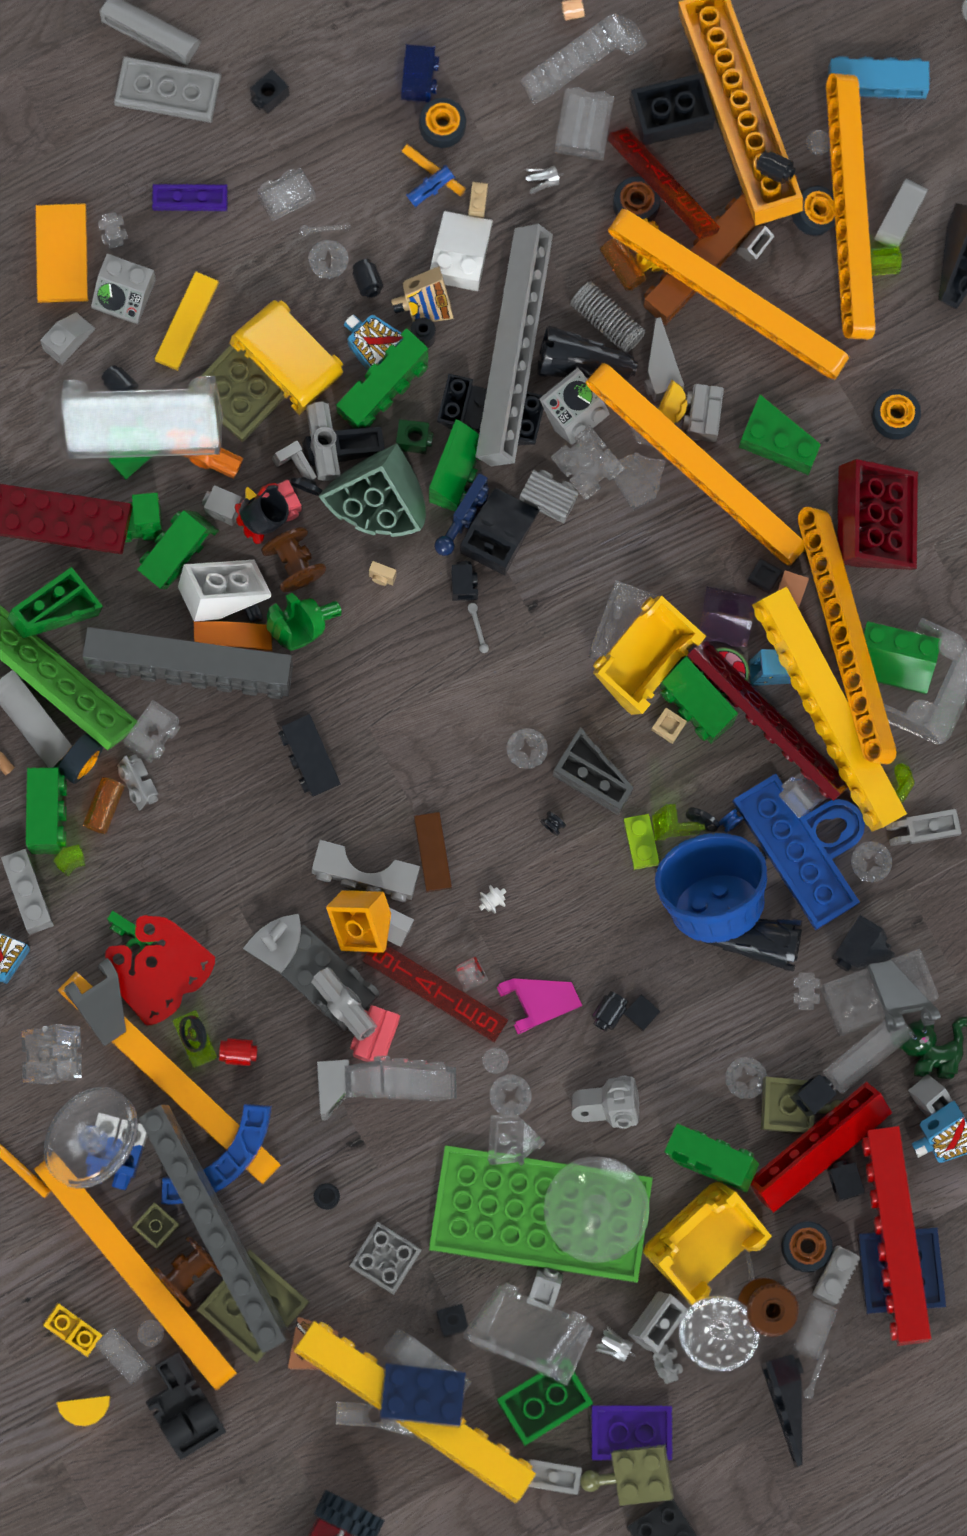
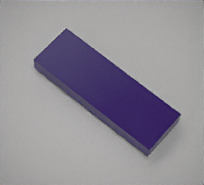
(189, 197)

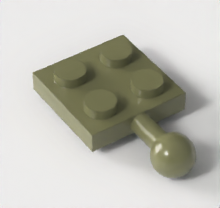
(781, 1112)
(638, 1473)

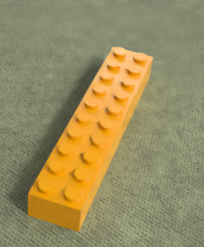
(739, 105)

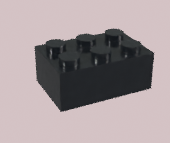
(672, 109)

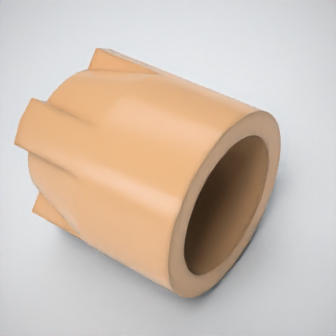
(572, 9)

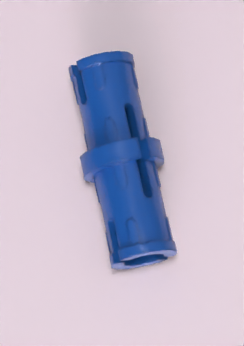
(430, 185)

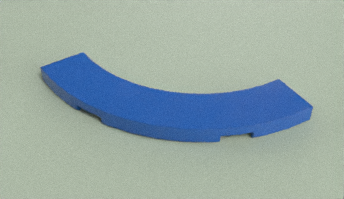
(237, 1157)

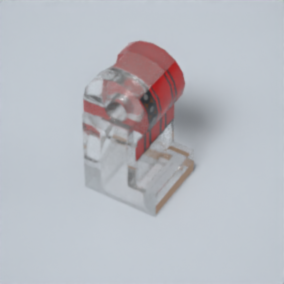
(470, 974)

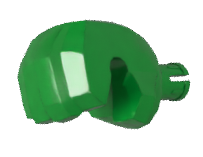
(300, 621)

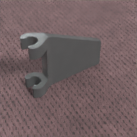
(900, 996)
(101, 1005)

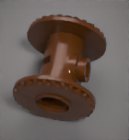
(296, 557)
(185, 1268)
(782, 1310)

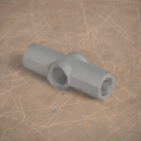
(321, 427)
(344, 1003)

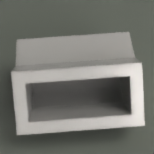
(759, 231)
(399, 927)

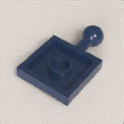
(464, 515)

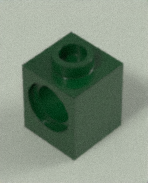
(408, 427)

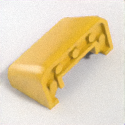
(287, 354)
(646, 654)
(705, 1240)

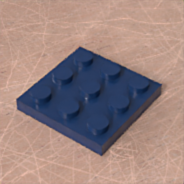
(930, 1266)

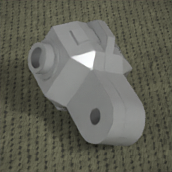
(613, 1102)

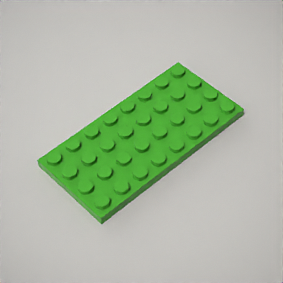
(500, 1216)

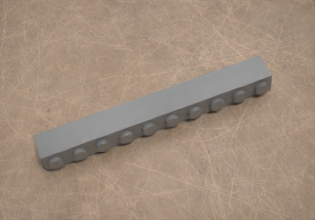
(514, 345)

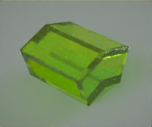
(886, 260)
(69, 859)

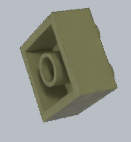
(156, 1226)

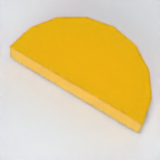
(674, 402)
(84, 1411)

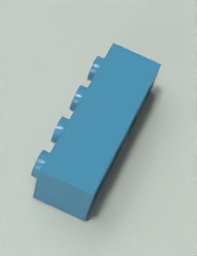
(886, 76)

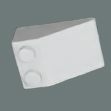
(461, 249)
(221, 588)

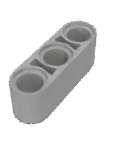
(901, 214)

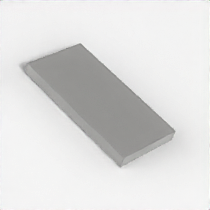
(167, 89)

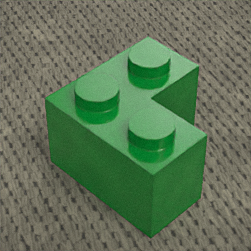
(145, 517)

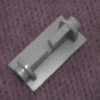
(131, 771)

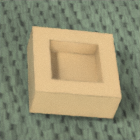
(382, 574)
(669, 725)

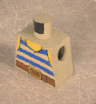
(425, 297)

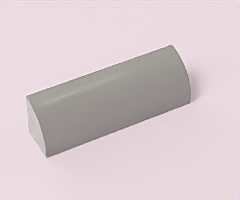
(149, 30)
(32, 720)

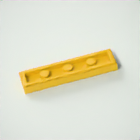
(186, 321)

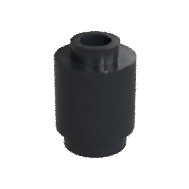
(776, 167)
(367, 278)
(424, 325)
(118, 379)
(609, 1011)

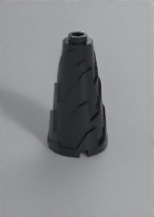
(567, 351)
(768, 942)

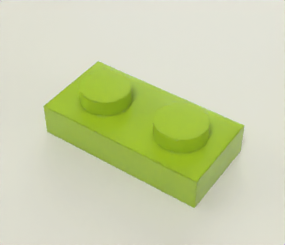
(641, 841)

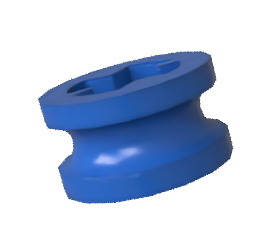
(730, 821)

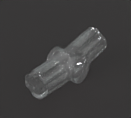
(357, 1415)

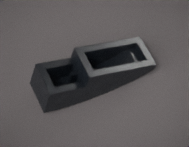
(350, 444)

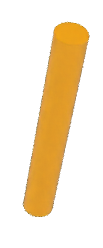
(431, 168)
(23, 1172)

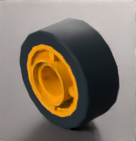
(446, 110)
(808, 220)
(896, 427)
(80, 758)

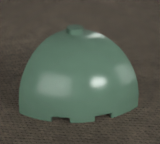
(378, 495)

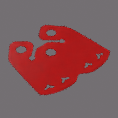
(169, 978)

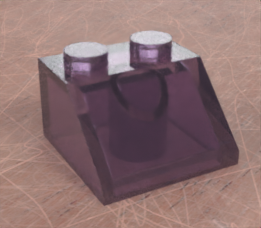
(727, 616)

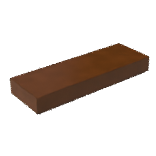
(432, 852)

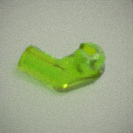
(905, 781)

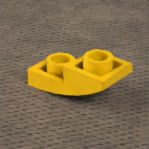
(72, 1329)

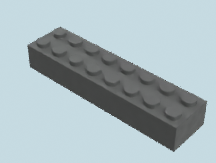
(188, 662)

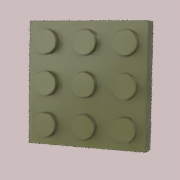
(244, 392)
(225, 1315)

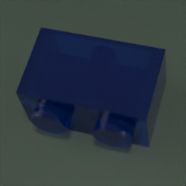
(418, 73)

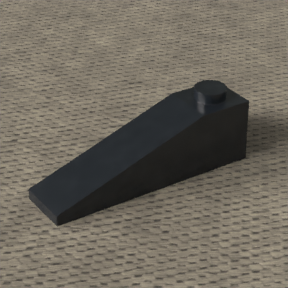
(954, 266)
(863, 946)
(786, 1393)

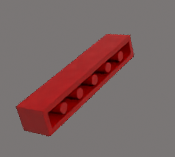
(820, 1146)

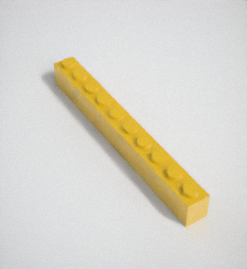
(827, 708)
(462, 1444)

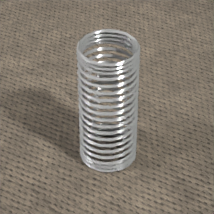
(583, 298)

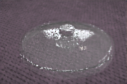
(90, 1137)
(596, 1209)

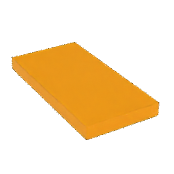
(61, 253)

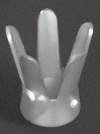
(549, 174)
(616, 1346)

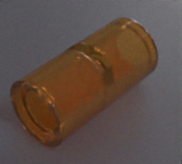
(623, 264)
(103, 805)

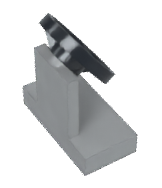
(307, 481)

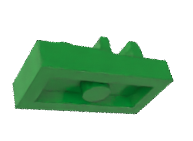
(122, 926)

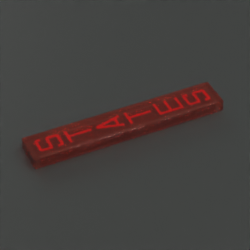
(663, 183)
(437, 992)

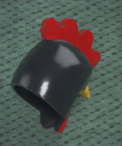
(262, 514)

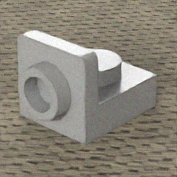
(546, 1286)

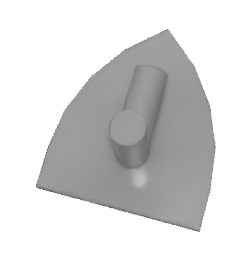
(276, 942)

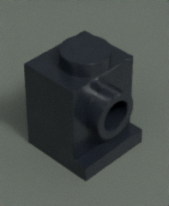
(463, 582)

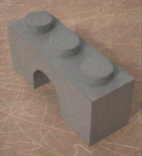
(27, 891)

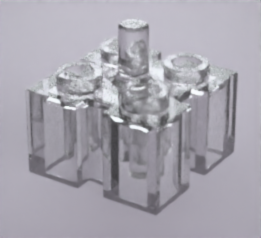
(587, 462)
(51, 1054)

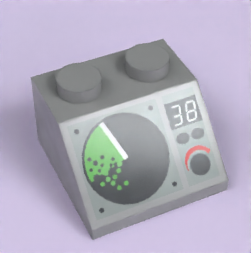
(123, 289)
(573, 406)
(331, 1085)

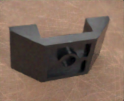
(466, 403)

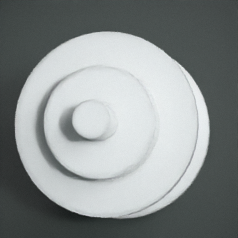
(492, 899)

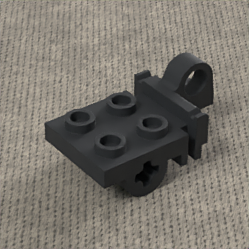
(183, 1411)

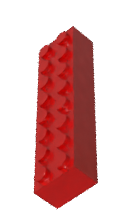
(897, 1236)

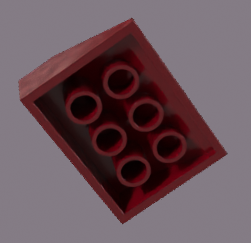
(877, 515)

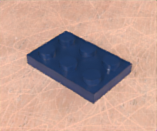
(422, 1395)

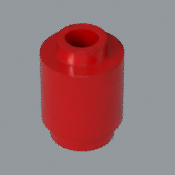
(238, 1051)

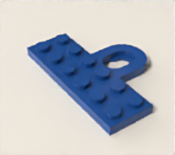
(798, 853)

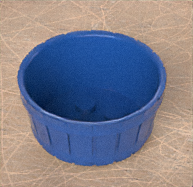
(713, 886)

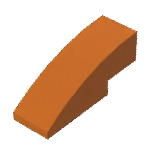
(234, 634)

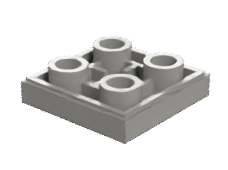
(385, 1258)

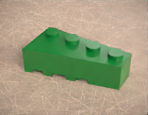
(384, 382)

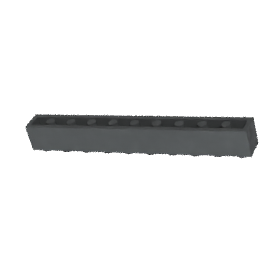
(215, 1228)

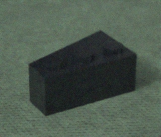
(308, 754)

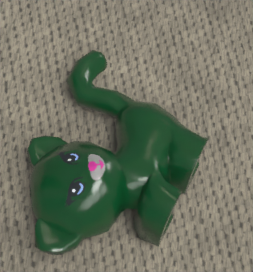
(944, 1057)

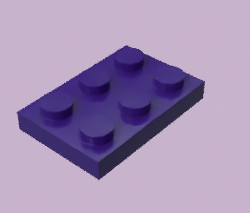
(630, 1428)

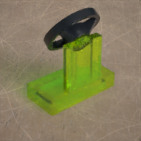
(666, 822)
(194, 1039)

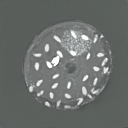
(713, 1346)

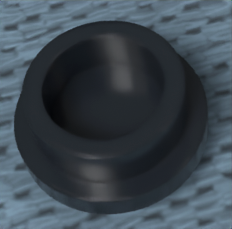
(326, 1196)

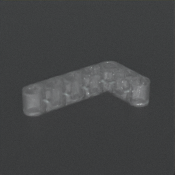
(579, 55)

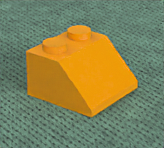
(360, 920)

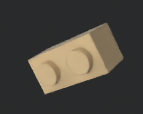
(478, 200)

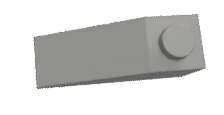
(661, 365)

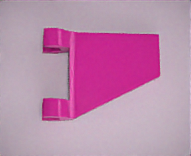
(540, 1000)

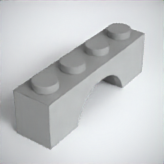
(397, 879)

